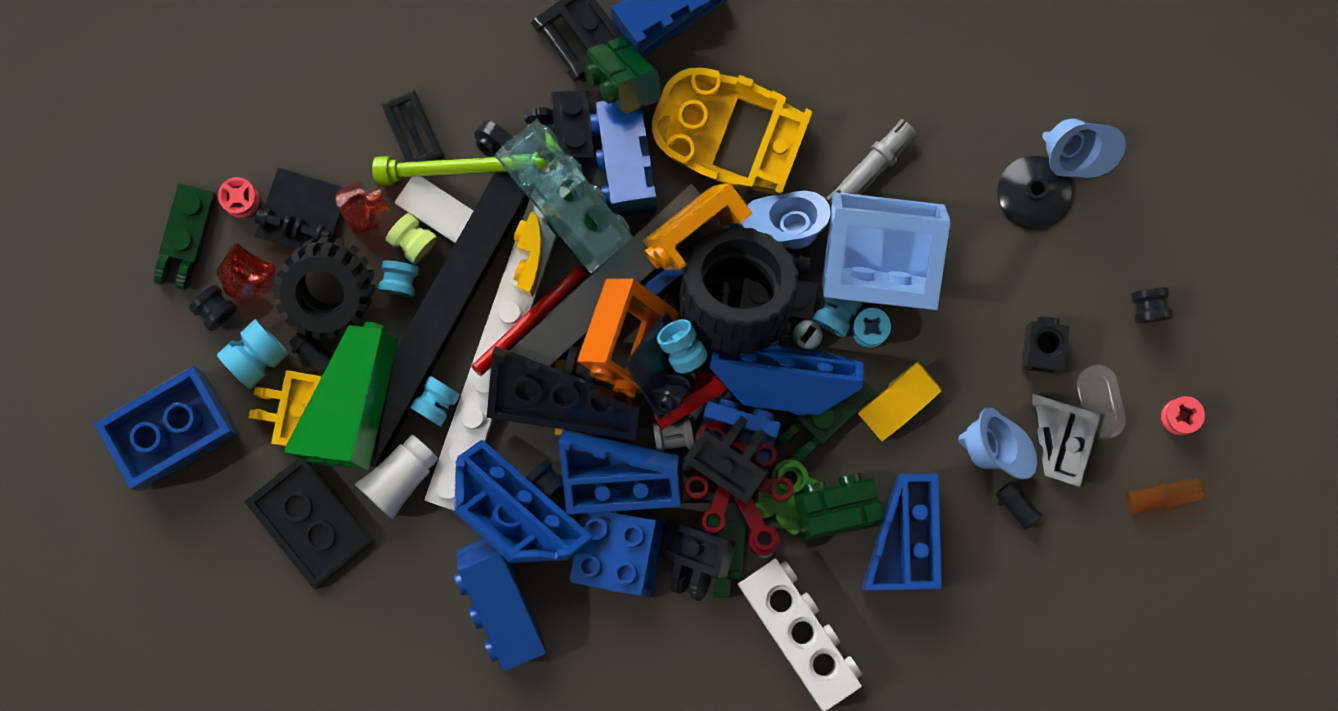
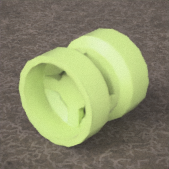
(413, 240)

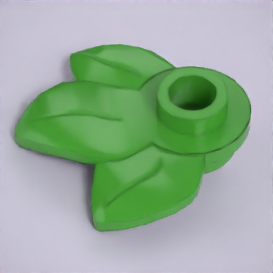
(785, 511)

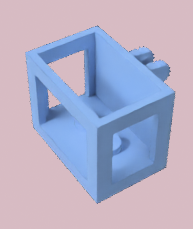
(885, 251)

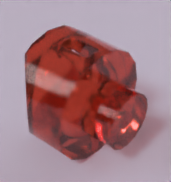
(361, 206)
(244, 273)

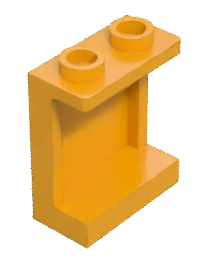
(717, 200)

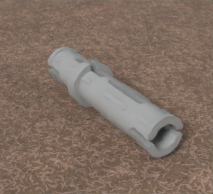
(882, 156)

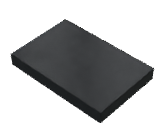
(309, 522)

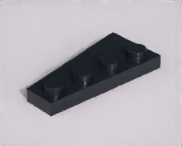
(551, 398)

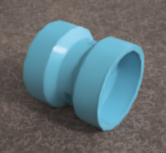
(836, 315)
(680, 342)
(435, 401)

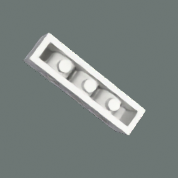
(827, 688)

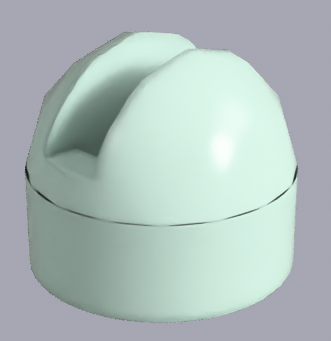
(801, 328)

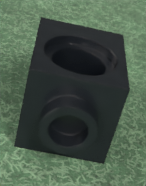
(1034, 358)

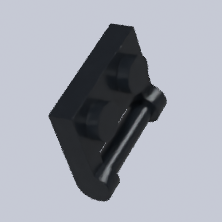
(588, 24)

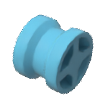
(398, 278)
(866, 333)

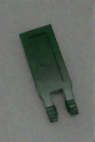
(184, 233)
(826, 423)

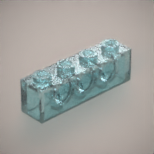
(544, 191)

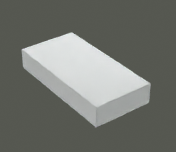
(434, 207)

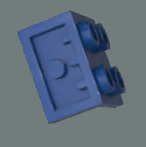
(620, 553)

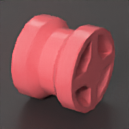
(233, 192)
(1175, 419)

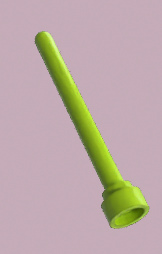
(388, 170)

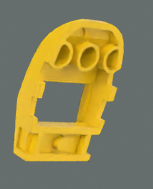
(695, 117)

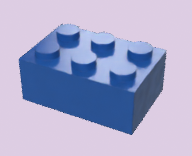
(166, 429)

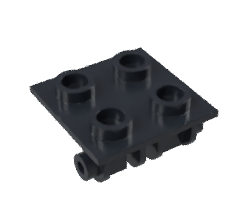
(298, 210)
(656, 376)

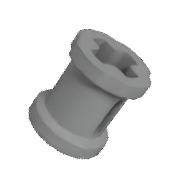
(666, 443)

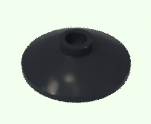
(1021, 204)

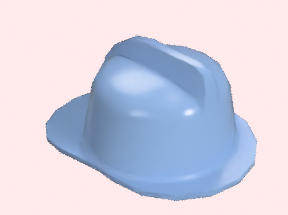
(1083, 148)
(790, 217)
(999, 444)

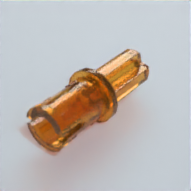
(1164, 495)

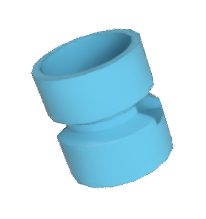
(252, 354)

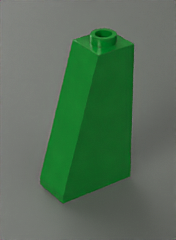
(348, 401)

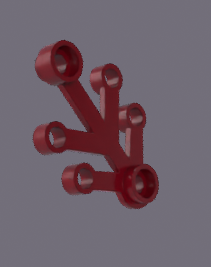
(748, 510)

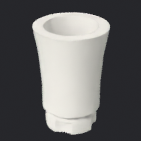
(398, 476)

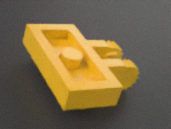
(293, 399)

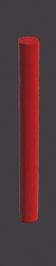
(531, 318)

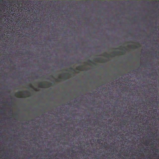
(574, 314)

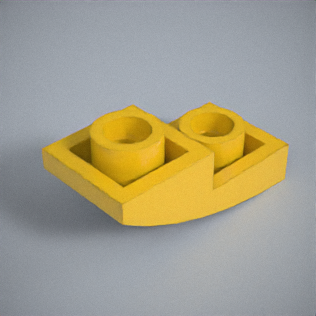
(530, 244)
(900, 401)

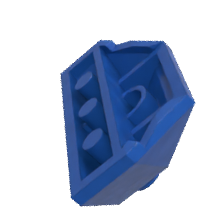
(789, 378)
(512, 510)

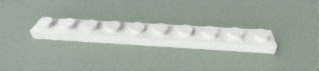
(470, 418)

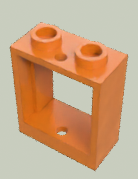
(614, 302)

